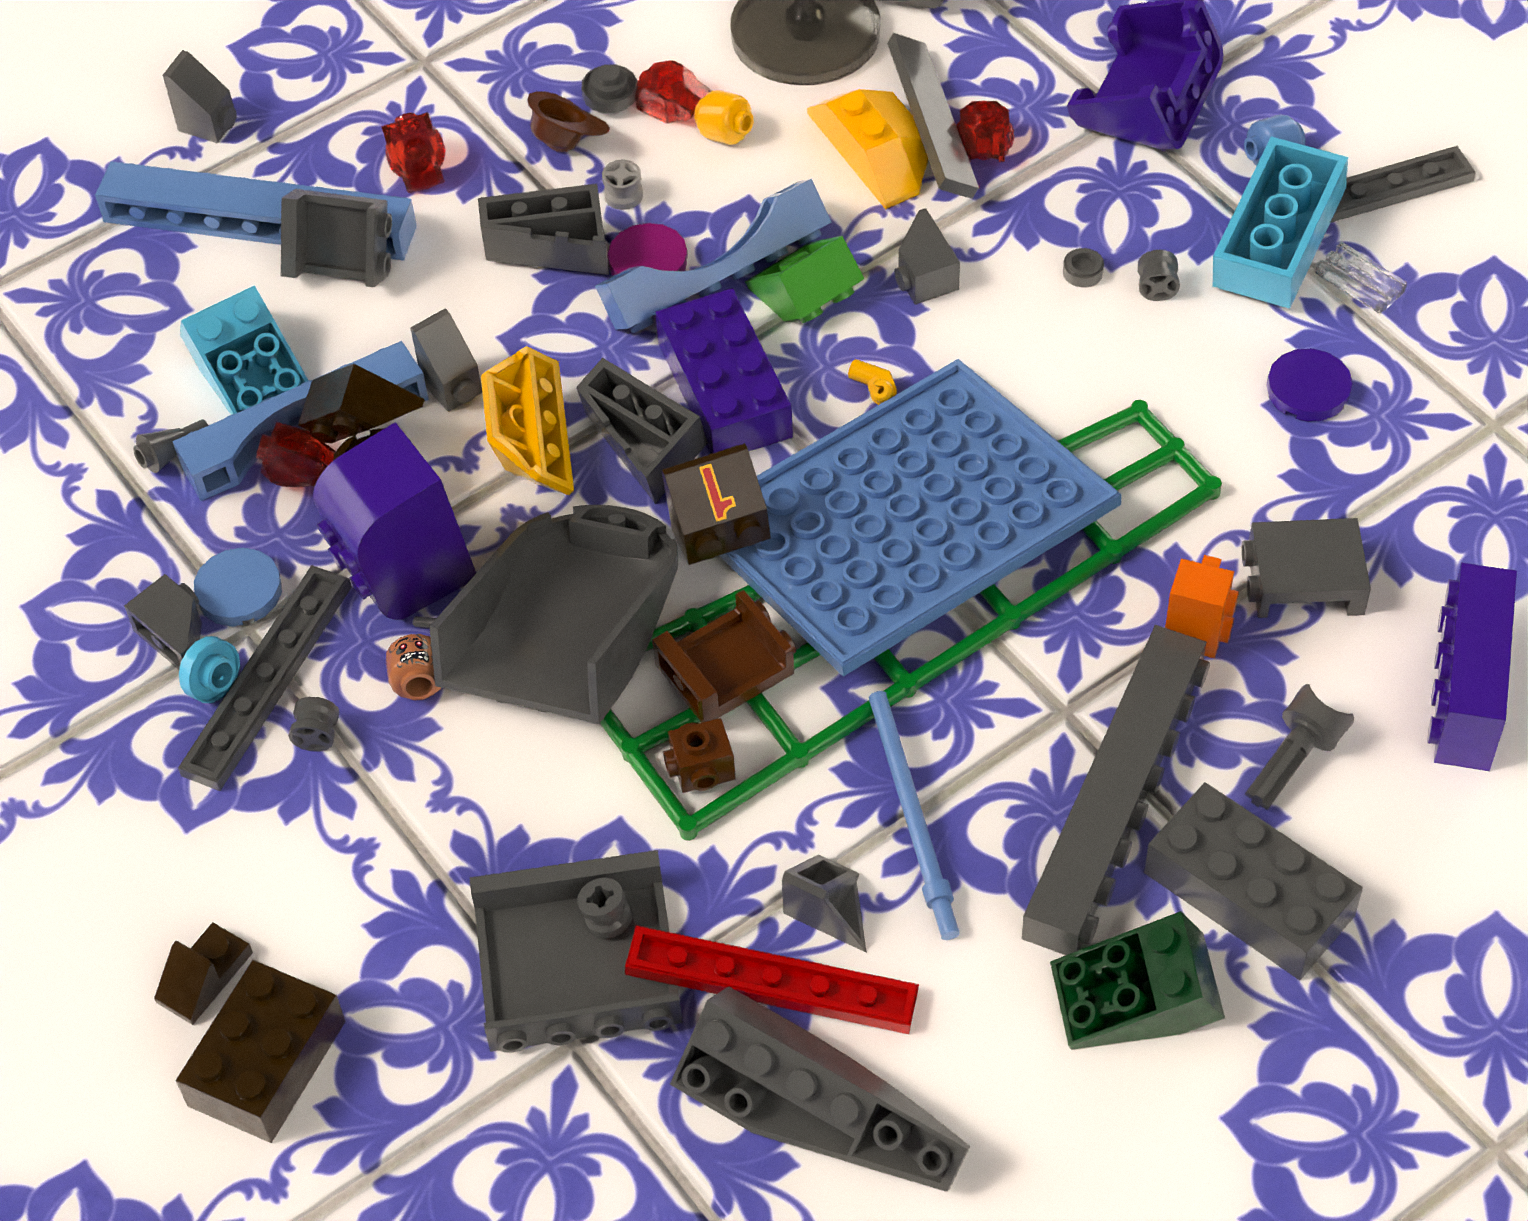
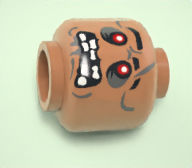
(411, 667)

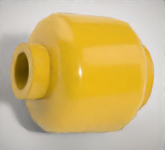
(724, 117)

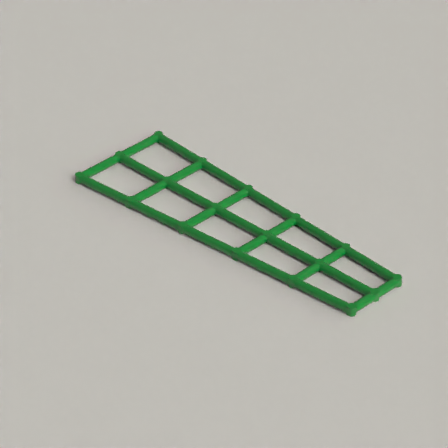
(908, 683)

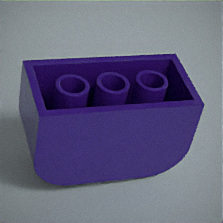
(392, 525)

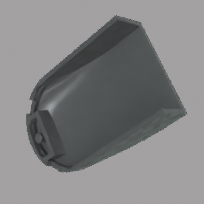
(559, 612)

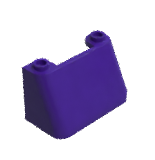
(1159, 75)

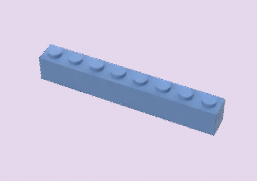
(220, 204)

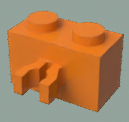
(1203, 602)

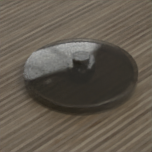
(805, 38)

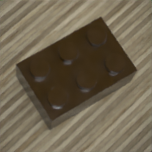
(261, 1051)

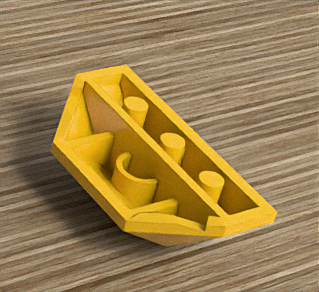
(876, 140)
(528, 419)

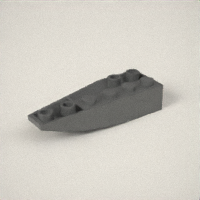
(810, 1094)

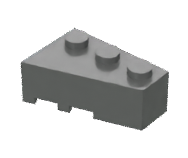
(546, 229)
(640, 424)

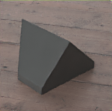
(825, 898)

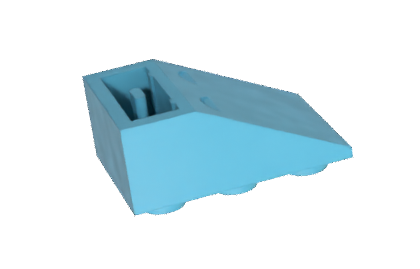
(241, 351)

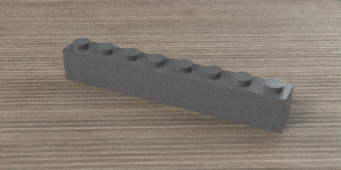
(1115, 793)

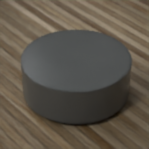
(1083, 267)

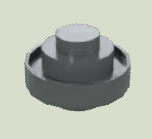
(609, 88)

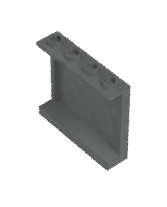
(547, 971)

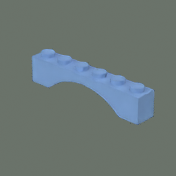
(781, 220)
(226, 450)

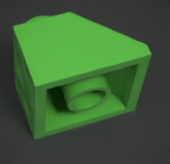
(808, 279)

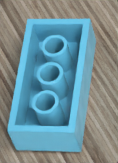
(1280, 222)

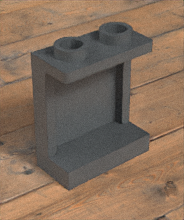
(335, 236)
(1306, 564)

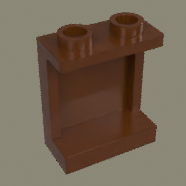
(726, 659)

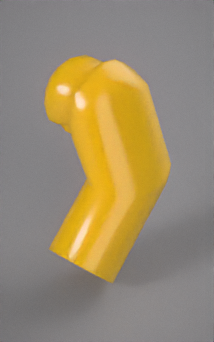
(879, 380)

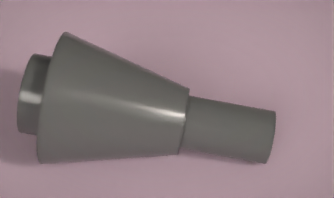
(157, 448)

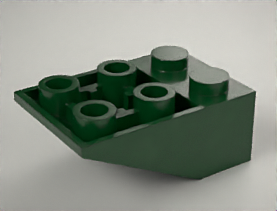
(1138, 985)

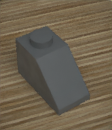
(198, 99)
(926, 261)
(445, 360)
(166, 618)

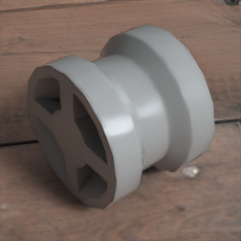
(622, 184)

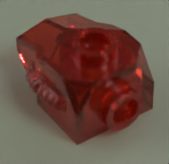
(669, 92)
(985, 130)
(415, 151)
(293, 456)

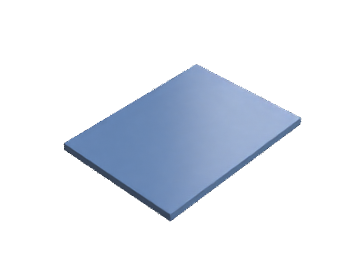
(912, 514)

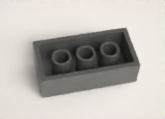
(1252, 880)

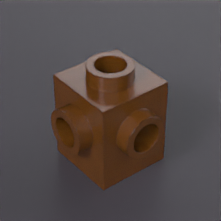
(700, 755)

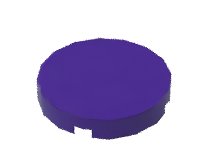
(1309, 384)

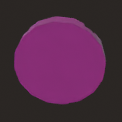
(648, 246)

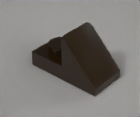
(200, 973)

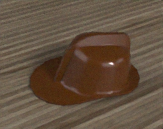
(561, 122)

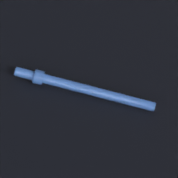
(936, 889)

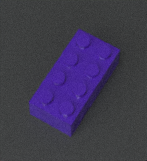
(724, 372)
(1473, 666)

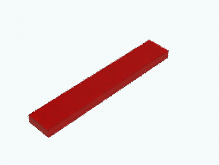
(772, 979)

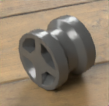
(1158, 275)
(314, 724)
(613, 916)

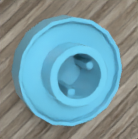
(209, 669)

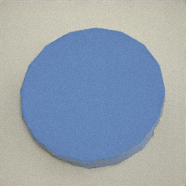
(237, 586)

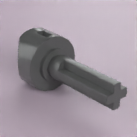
(1311, 726)

